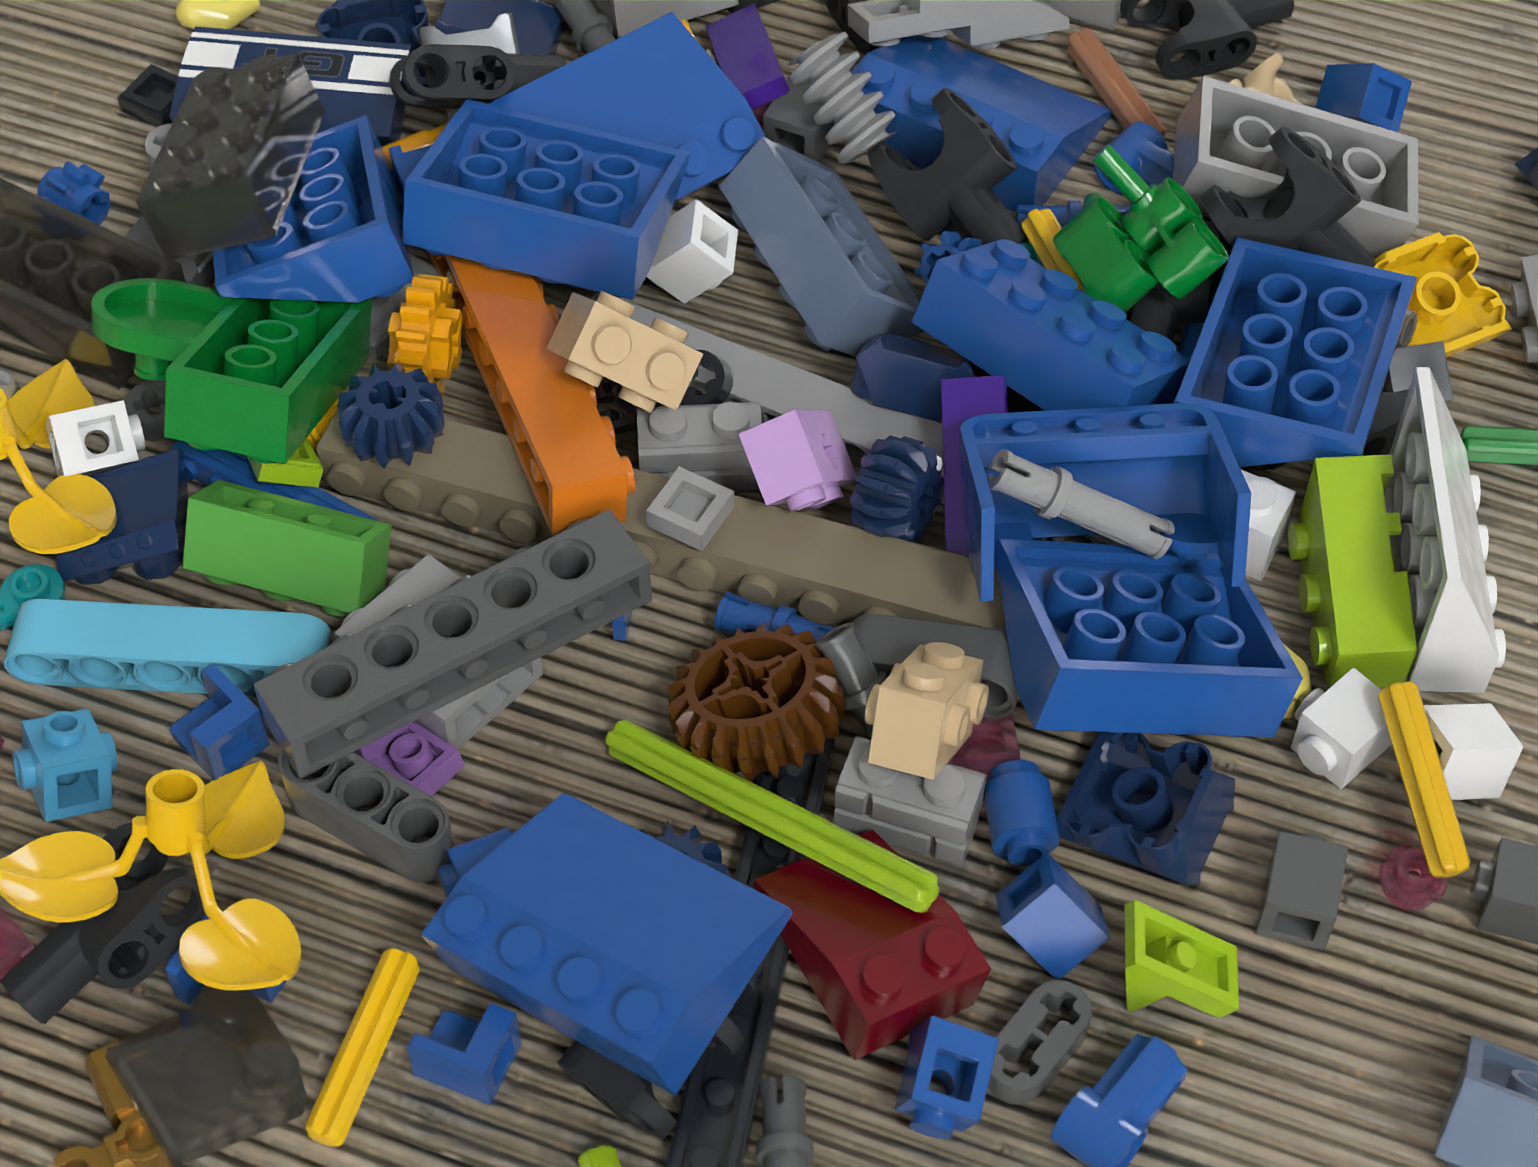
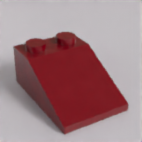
(872, 958)

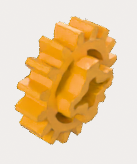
(427, 330)

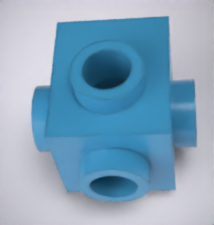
(66, 764)

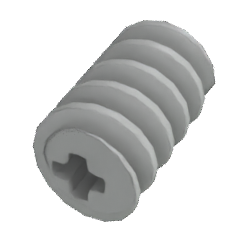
(841, 97)

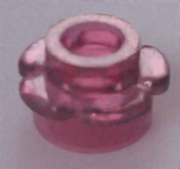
(1405, 890)

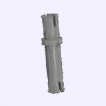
(1057, 494)

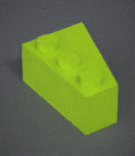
(1350, 572)

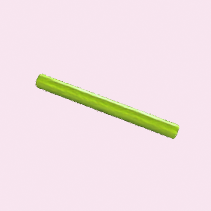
(775, 816)

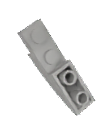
(976, 22)

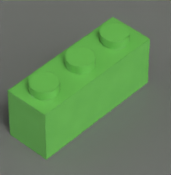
(286, 547)

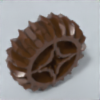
(756, 701)

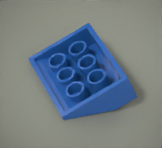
(653, 90)
(1034, 119)
(543, 198)
(336, 234)
(1296, 352)
(1139, 642)
(608, 937)

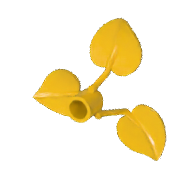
(71, 508)
(236, 815)

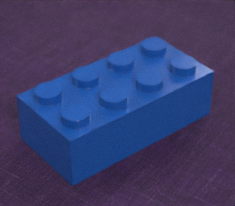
(1045, 332)

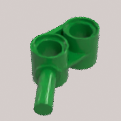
(1166, 226)
(1103, 256)

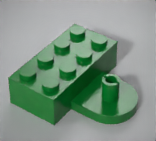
(236, 369)

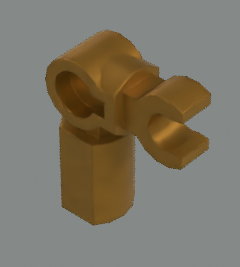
(132, 1142)

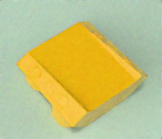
(1446, 294)

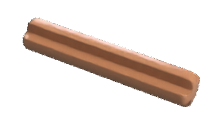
(1110, 80)

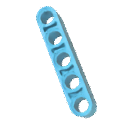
(154, 645)

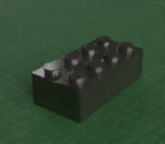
(232, 157)
(52, 271)

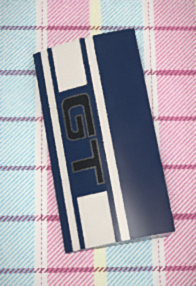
(345, 73)

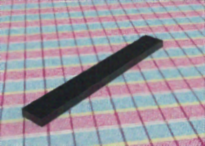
(723, 1086)

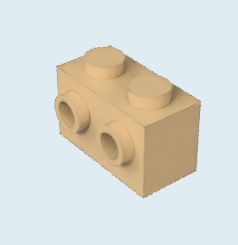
(606, 342)
(925, 709)

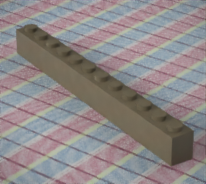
(757, 553)

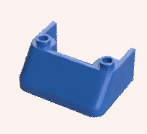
(1149, 456)

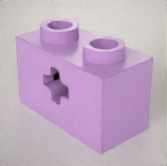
(799, 459)

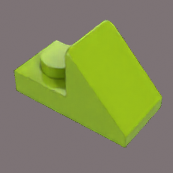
(1177, 962)

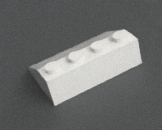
(1442, 547)

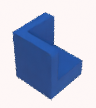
(1364, 94)
(223, 729)
(1052, 916)
(468, 1053)

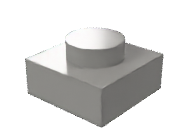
(690, 508)

